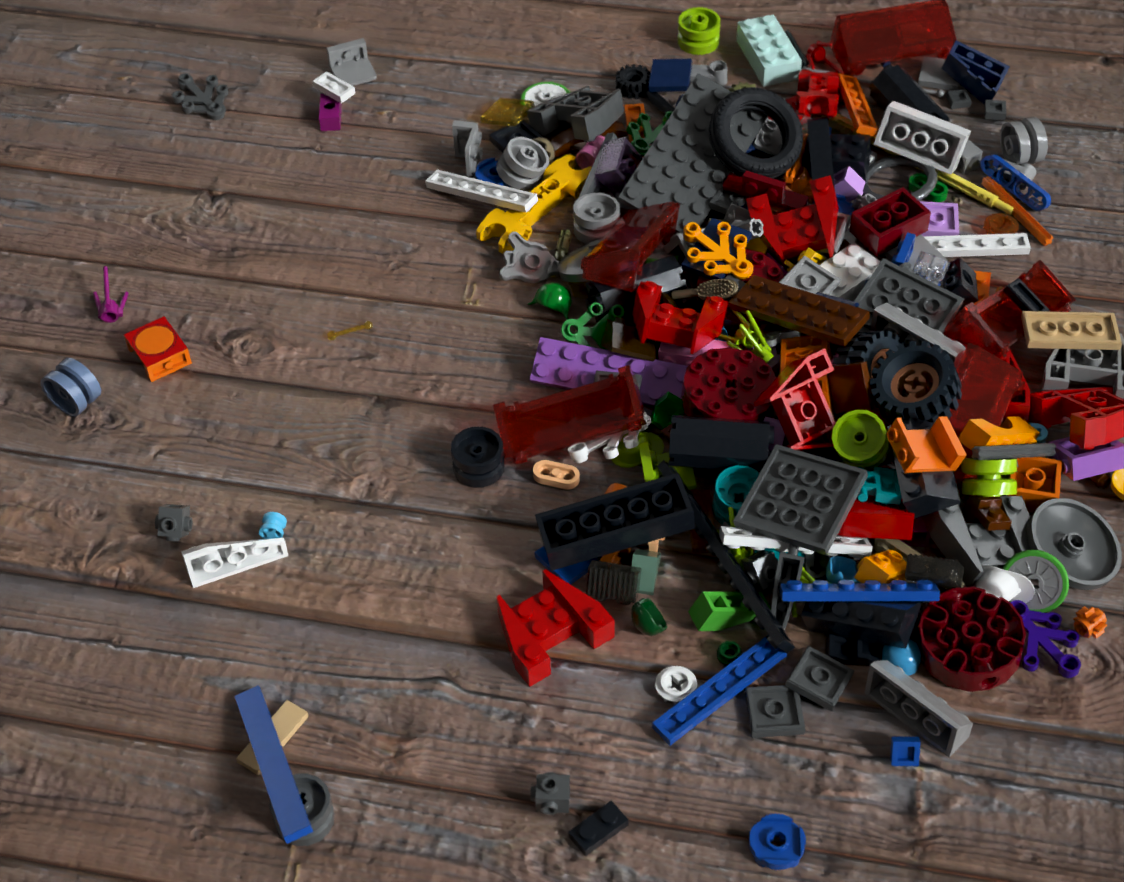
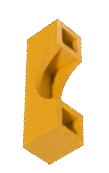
(1012, 432)

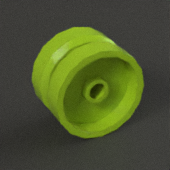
(698, 31)
(859, 426)
(989, 477)

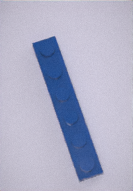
(869, 591)
(717, 691)

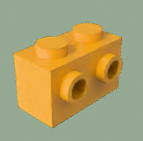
(881, 567)

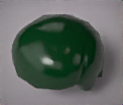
(647, 617)

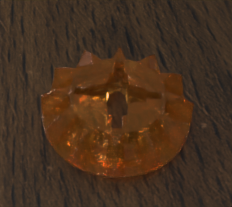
(995, 221)

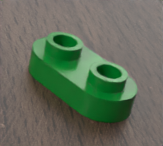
(939, 193)

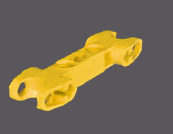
(558, 183)

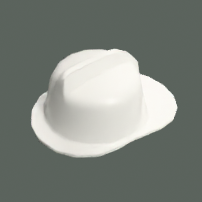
(1006, 584)

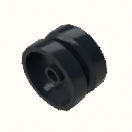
(477, 456)

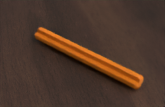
(1019, 213)

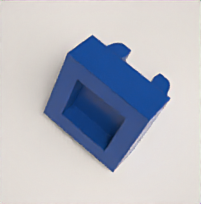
(905, 751)

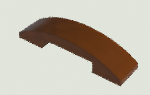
(566, 138)

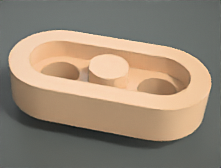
(557, 474)

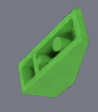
(720, 610)

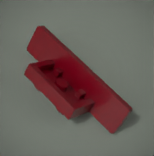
(755, 184)

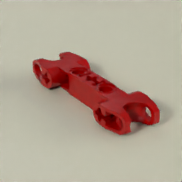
(817, 93)

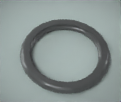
(902, 160)

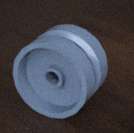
(71, 387)

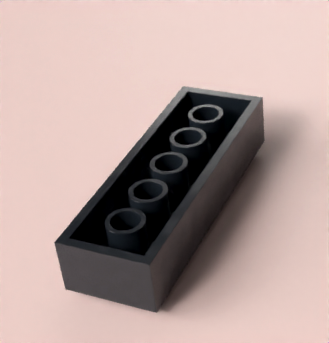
(615, 521)

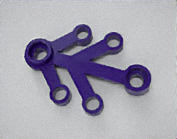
(1042, 636)

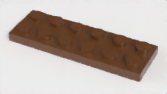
(799, 310)

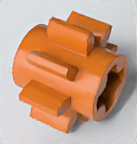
(1090, 622)

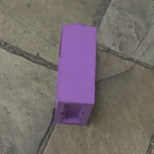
(1087, 463)

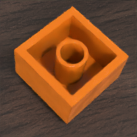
(1037, 480)

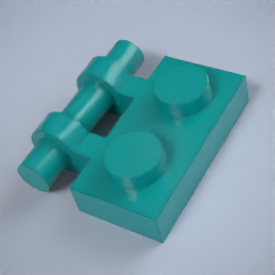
(881, 484)

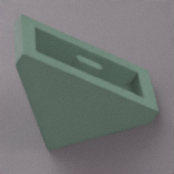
(649, 563)

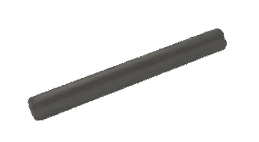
(1013, 451)

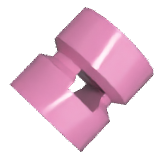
(589, 152)

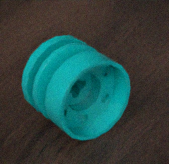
(731, 490)

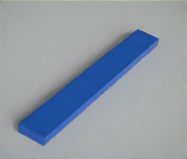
(273, 765)

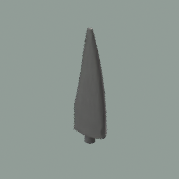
(788, 569)

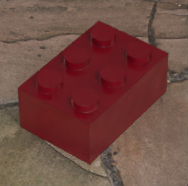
(888, 220)

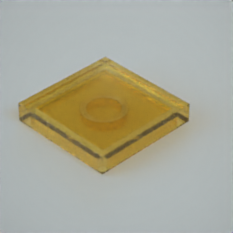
(507, 112)

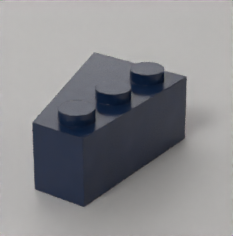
(975, 71)

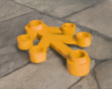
(718, 253)

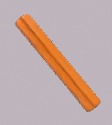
(791, 174)

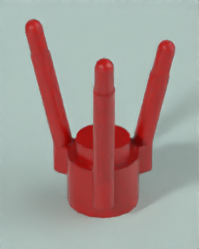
(817, 53)

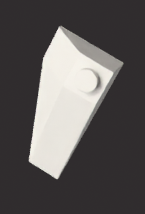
(223, 559)

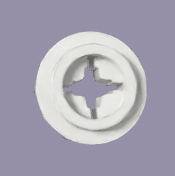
(679, 675)

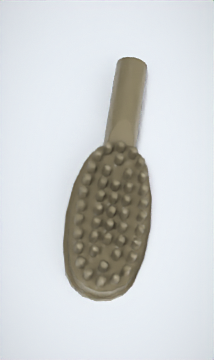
(718, 287)

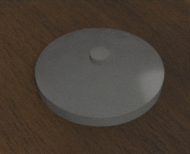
(570, 266)
(1078, 540)

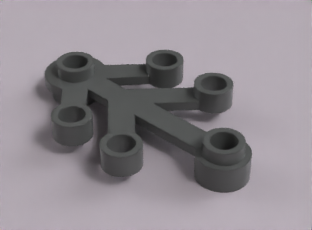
(214, 110)

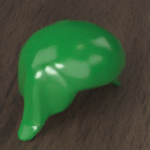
(554, 297)

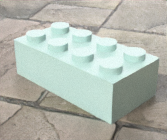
(768, 50)

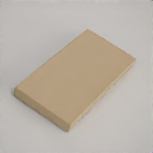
(1071, 330)

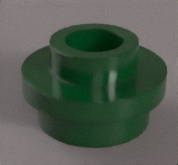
(728, 647)

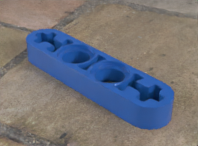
(1017, 179)

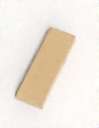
(287, 722)

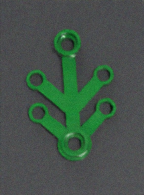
(640, 144)
(595, 332)

